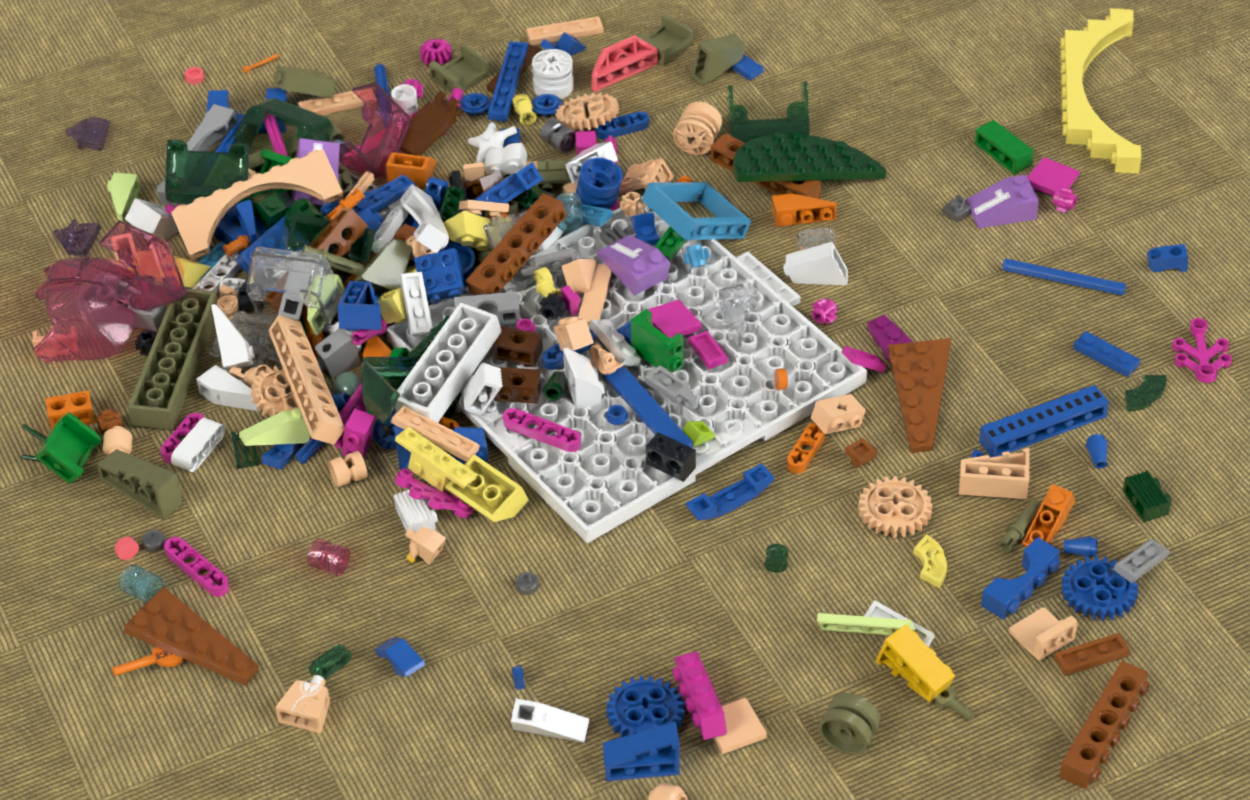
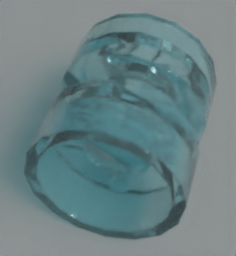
(573, 206)
(140, 583)

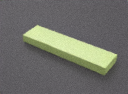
(861, 624)

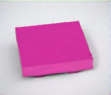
(1052, 176)
(674, 319)

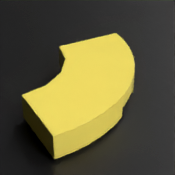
(933, 561)

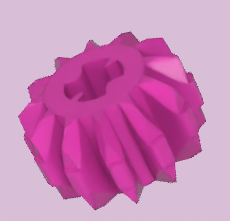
(437, 51)

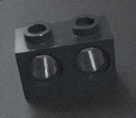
(670, 456)

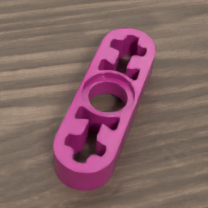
(183, 429)

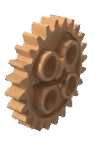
(600, 109)
(273, 392)
(895, 506)

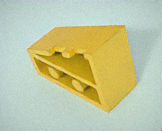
(916, 663)

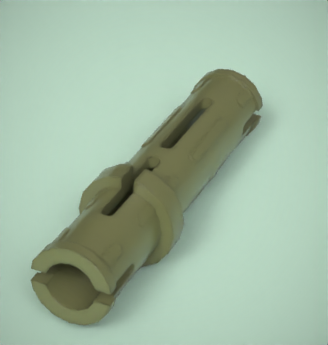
(335, 261)
(1016, 531)

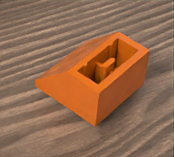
(415, 167)

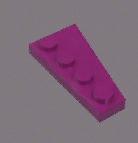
(886, 333)

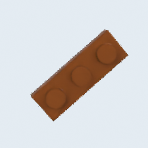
(1091, 654)

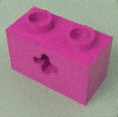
(358, 433)

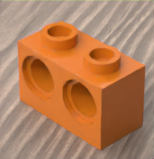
(76, 403)

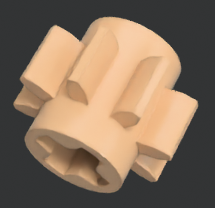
(632, 204)

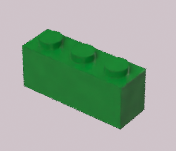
(1004, 147)

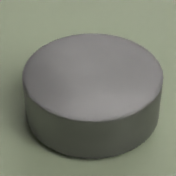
(153, 541)
(526, 583)

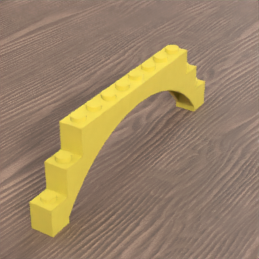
(1081, 122)

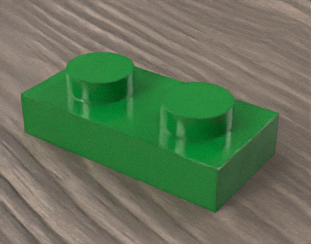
(670, 243)

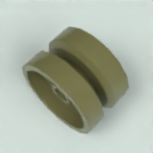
(849, 723)

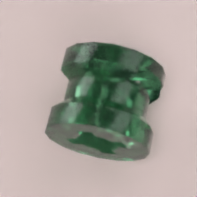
(776, 558)

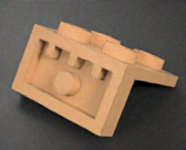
(642, 174)
(1044, 633)

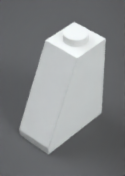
(817, 266)

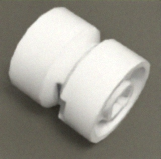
(406, 98)

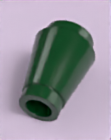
(554, 387)

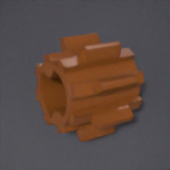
(108, 420)

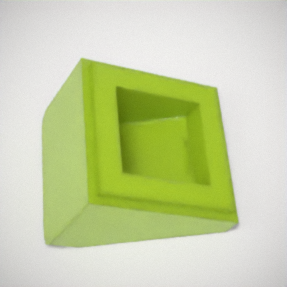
(698, 432)

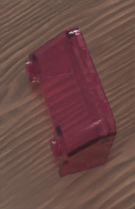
(384, 134)
(154, 265)

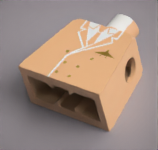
(305, 705)

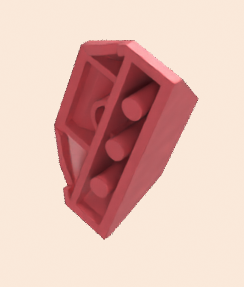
(623, 61)

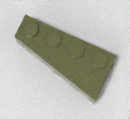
(142, 482)

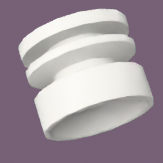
(552, 73)

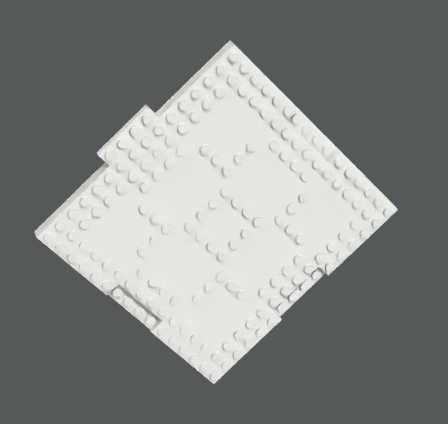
(737, 400)

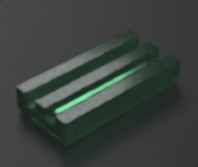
(235, 437)

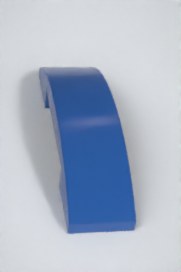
(511, 186)
(733, 496)

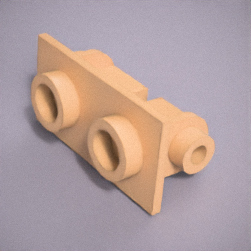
(603, 360)

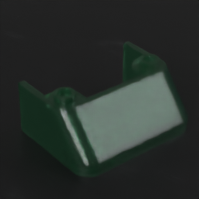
(308, 124)
(745, 130)
(304, 229)
(382, 379)

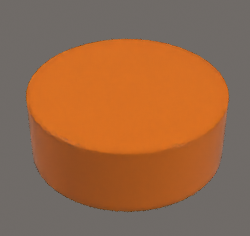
(781, 379)

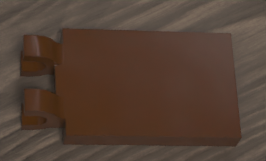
(430, 124)

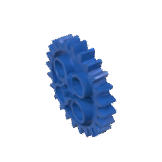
(1098, 589)
(644, 706)

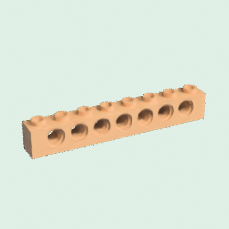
(306, 380)

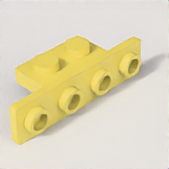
(432, 462)

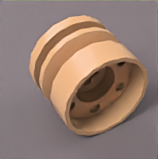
(697, 128)

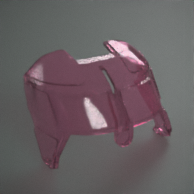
(84, 315)

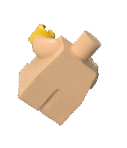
(425, 544)

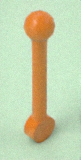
(246, 69)

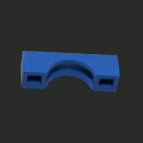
(1005, 595)

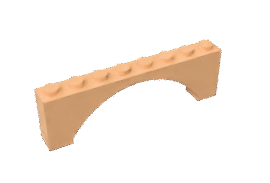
(306, 174)

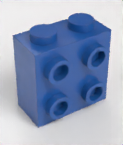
(441, 275)

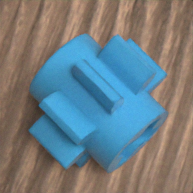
(696, 256)

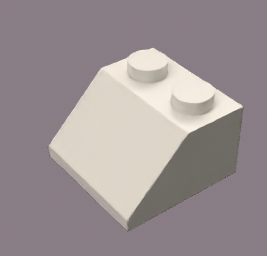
(152, 218)
(582, 380)

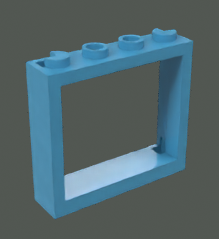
(727, 224)

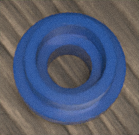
(617, 415)

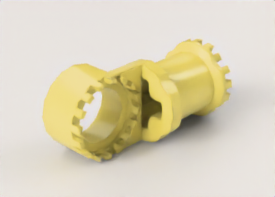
(523, 107)
(545, 283)

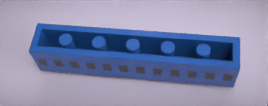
(1043, 421)

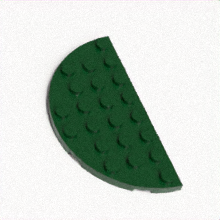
(801, 159)

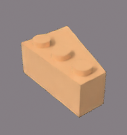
(996, 476)

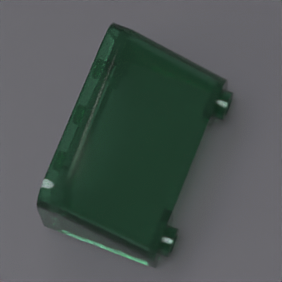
(202, 172)

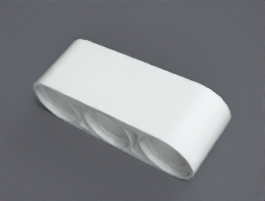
(198, 444)

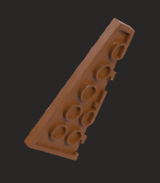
(919, 383)
(179, 630)

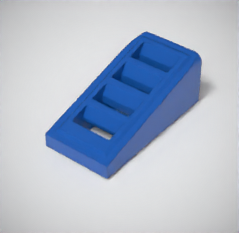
(246, 218)

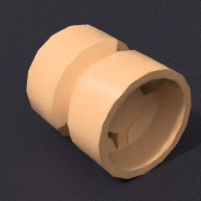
(347, 469)

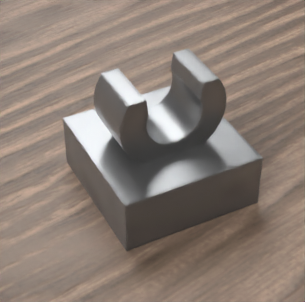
(956, 209)

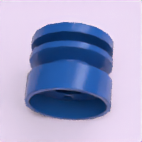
(599, 182)

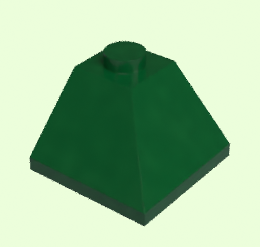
(271, 206)

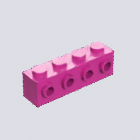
(699, 695)

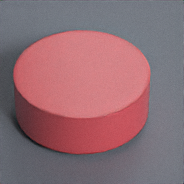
(194, 75)
(126, 548)

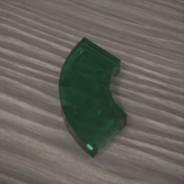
(1146, 393)

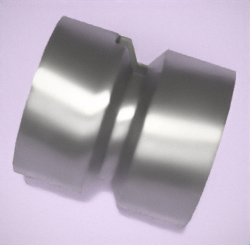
(558, 135)

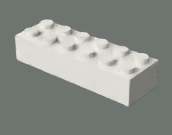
(449, 362)

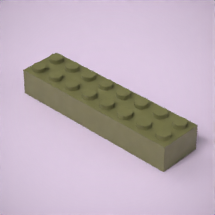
(173, 361)

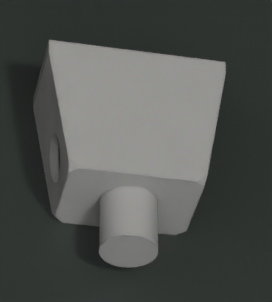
(337, 353)

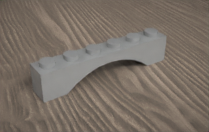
(212, 129)

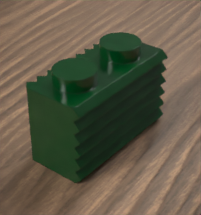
(1146, 496)

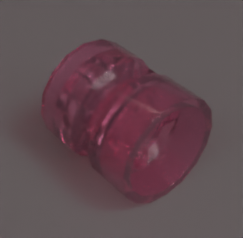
(328, 557)

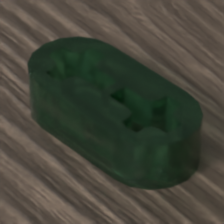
(330, 661)

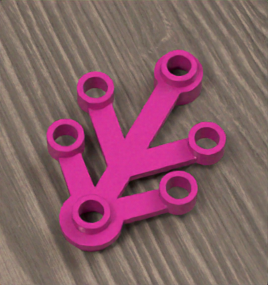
(1204, 372)
(406, 479)

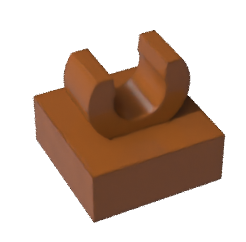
(860, 452)

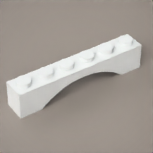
(431, 228)

